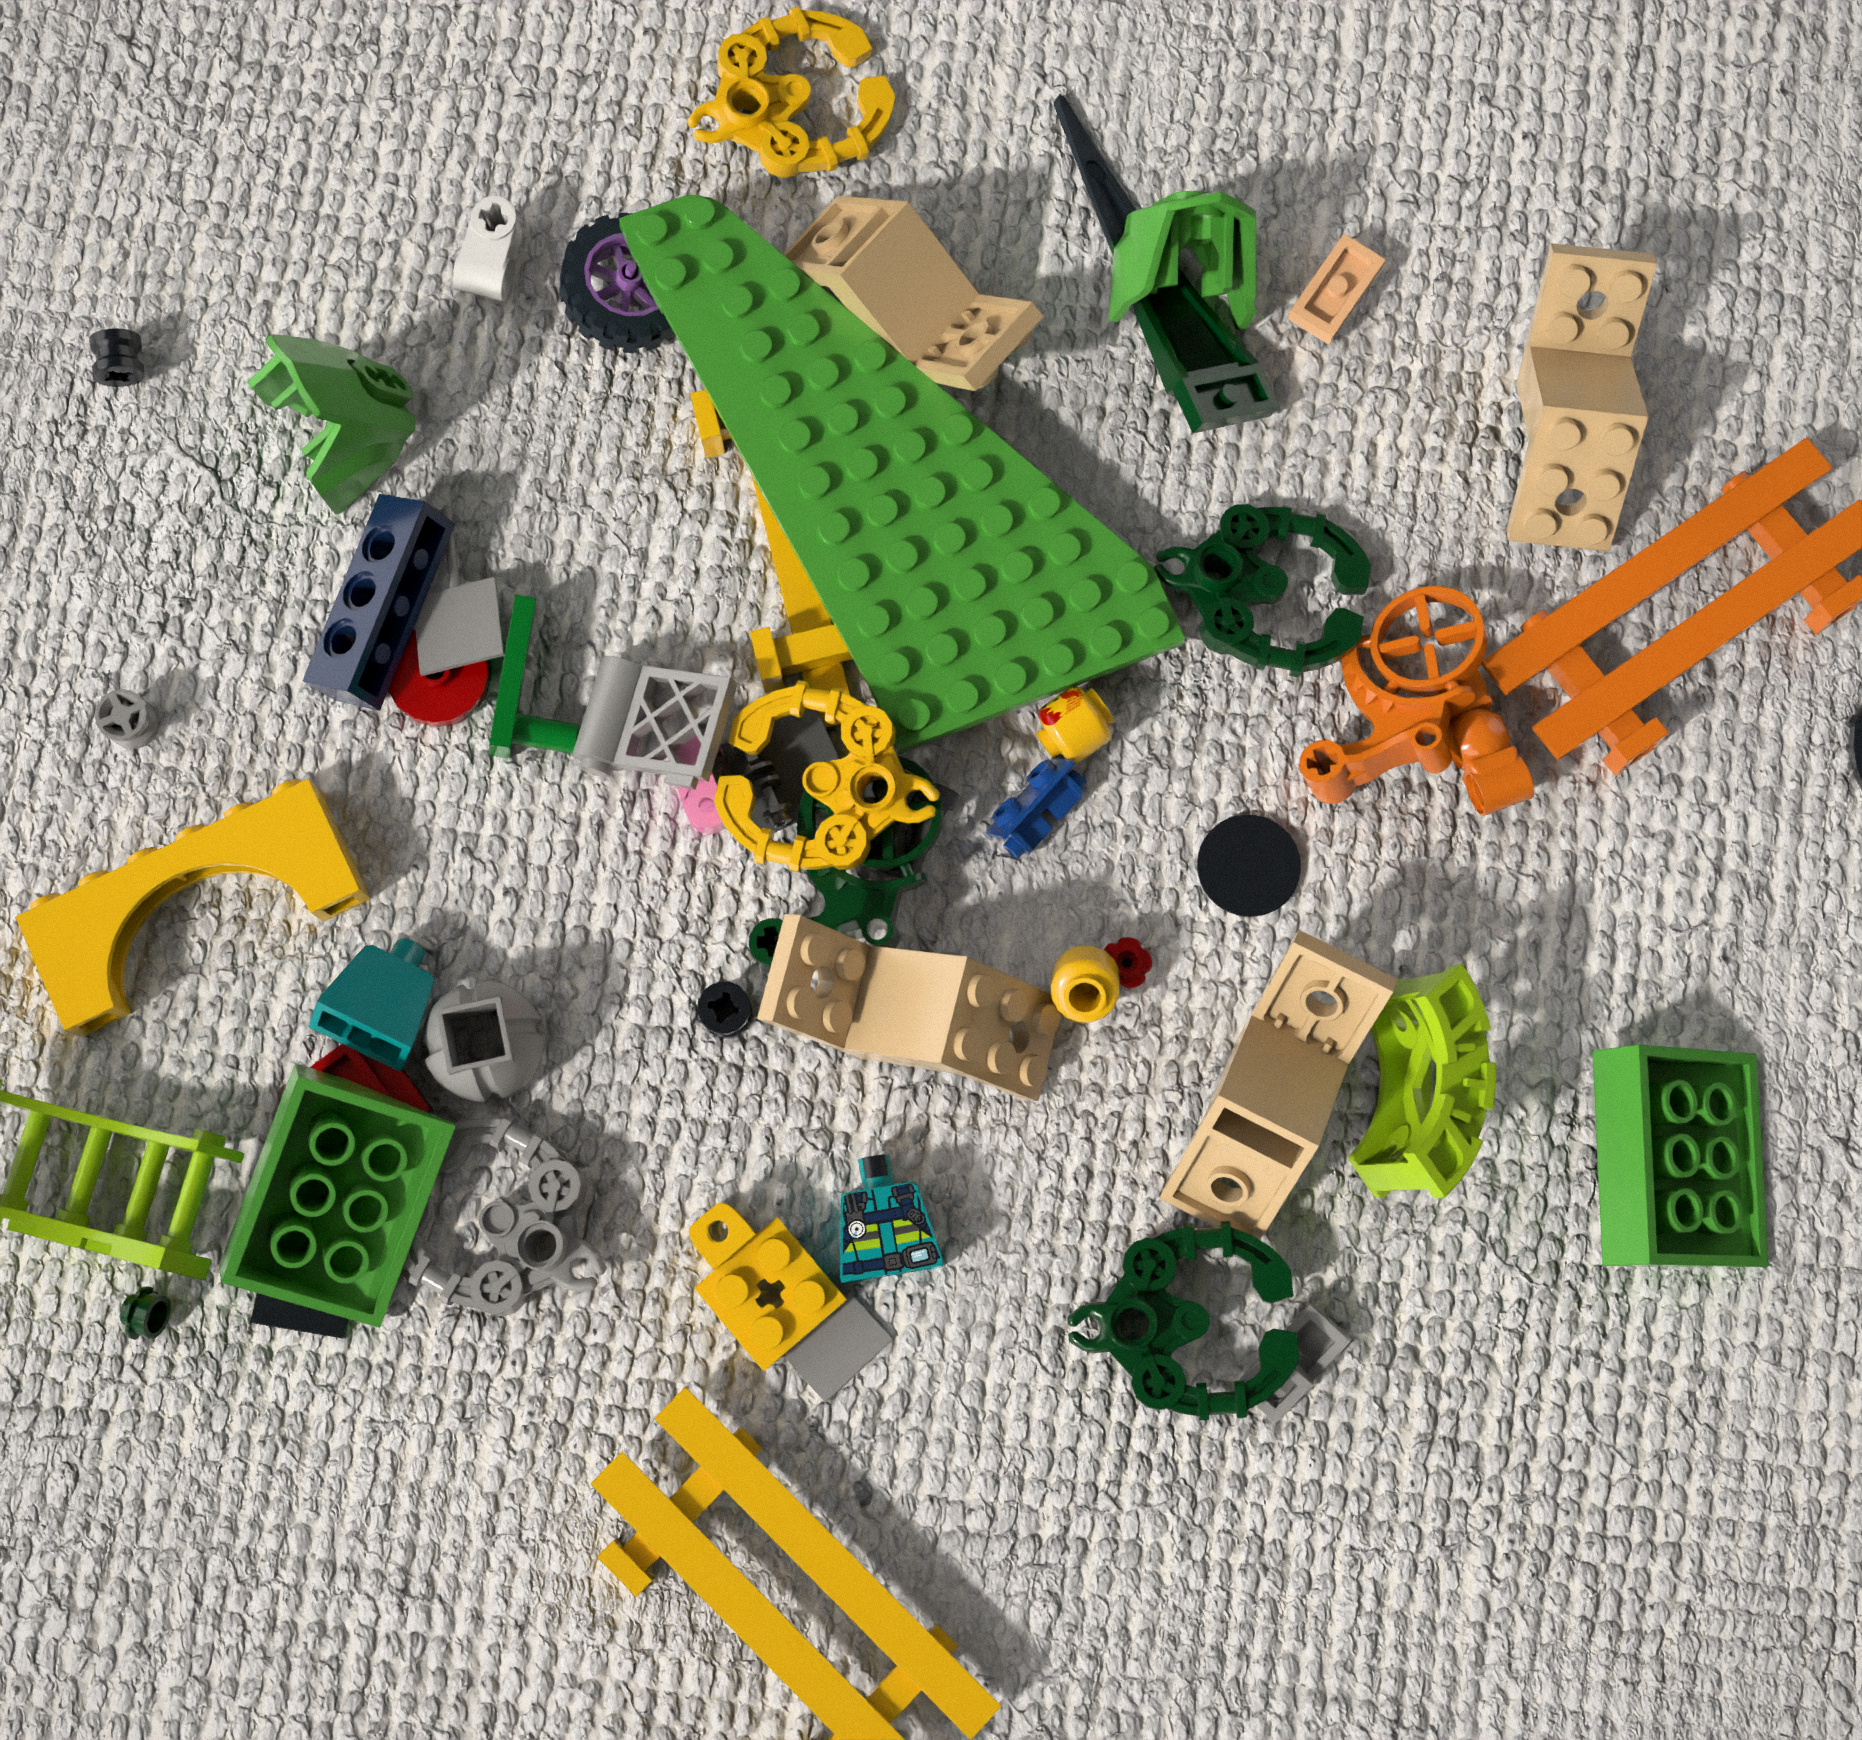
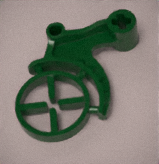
(852, 903)

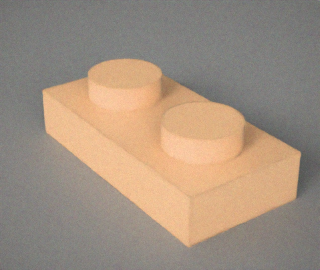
(1336, 288)

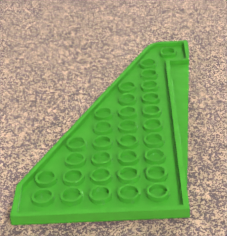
(920, 528)

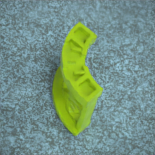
(1405, 1140)

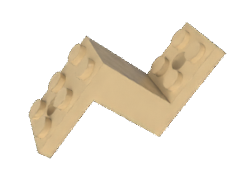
(911, 290)
(1581, 397)
(910, 1008)
(1278, 1087)

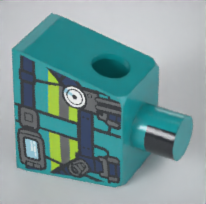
(884, 1226)

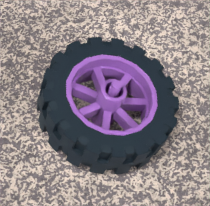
(588, 307)

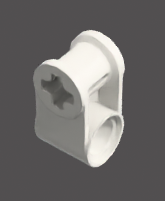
(489, 257)

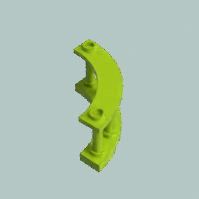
(128, 1239)

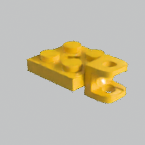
(745, 1261)

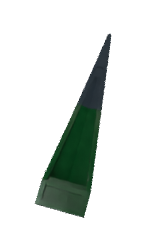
(1190, 345)

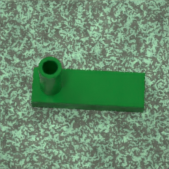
(509, 725)

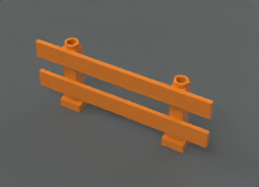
(1796, 566)

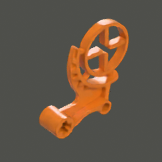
(1403, 726)

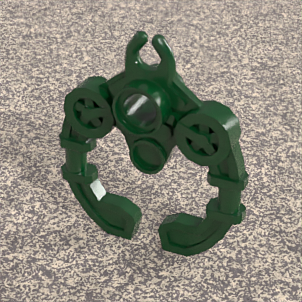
(1252, 581)
(1174, 1322)

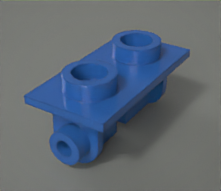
(1047, 789)

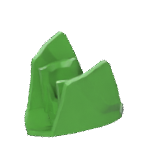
(1216, 229)

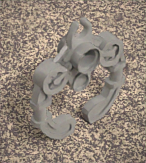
(514, 1229)

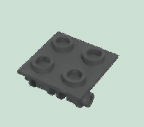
(780, 767)

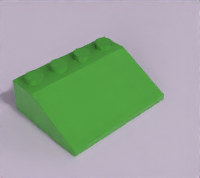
(1679, 1158)
(335, 1197)

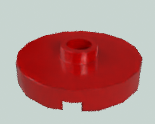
(439, 700)

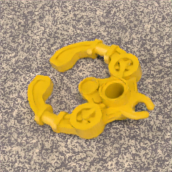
(778, 98)
(839, 784)

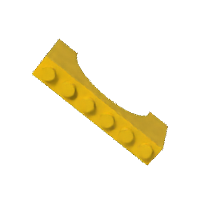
(87, 932)

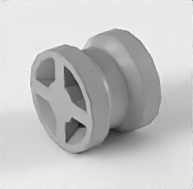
(118, 710)

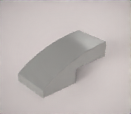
(1318, 1345)

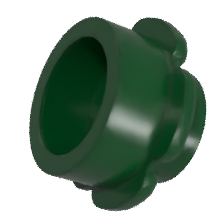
(145, 1313)

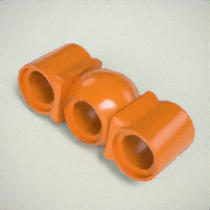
(1483, 749)

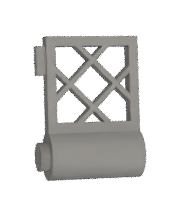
(623, 713)

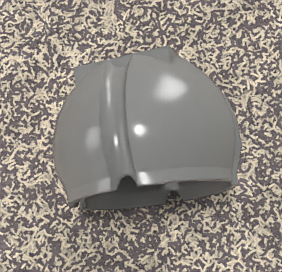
(492, 1076)

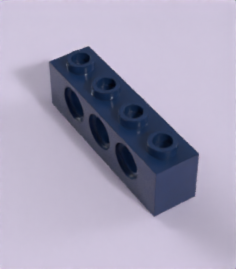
(379, 601)

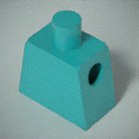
(377, 1003)

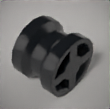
(116, 357)
(731, 1020)

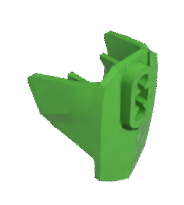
(354, 396)

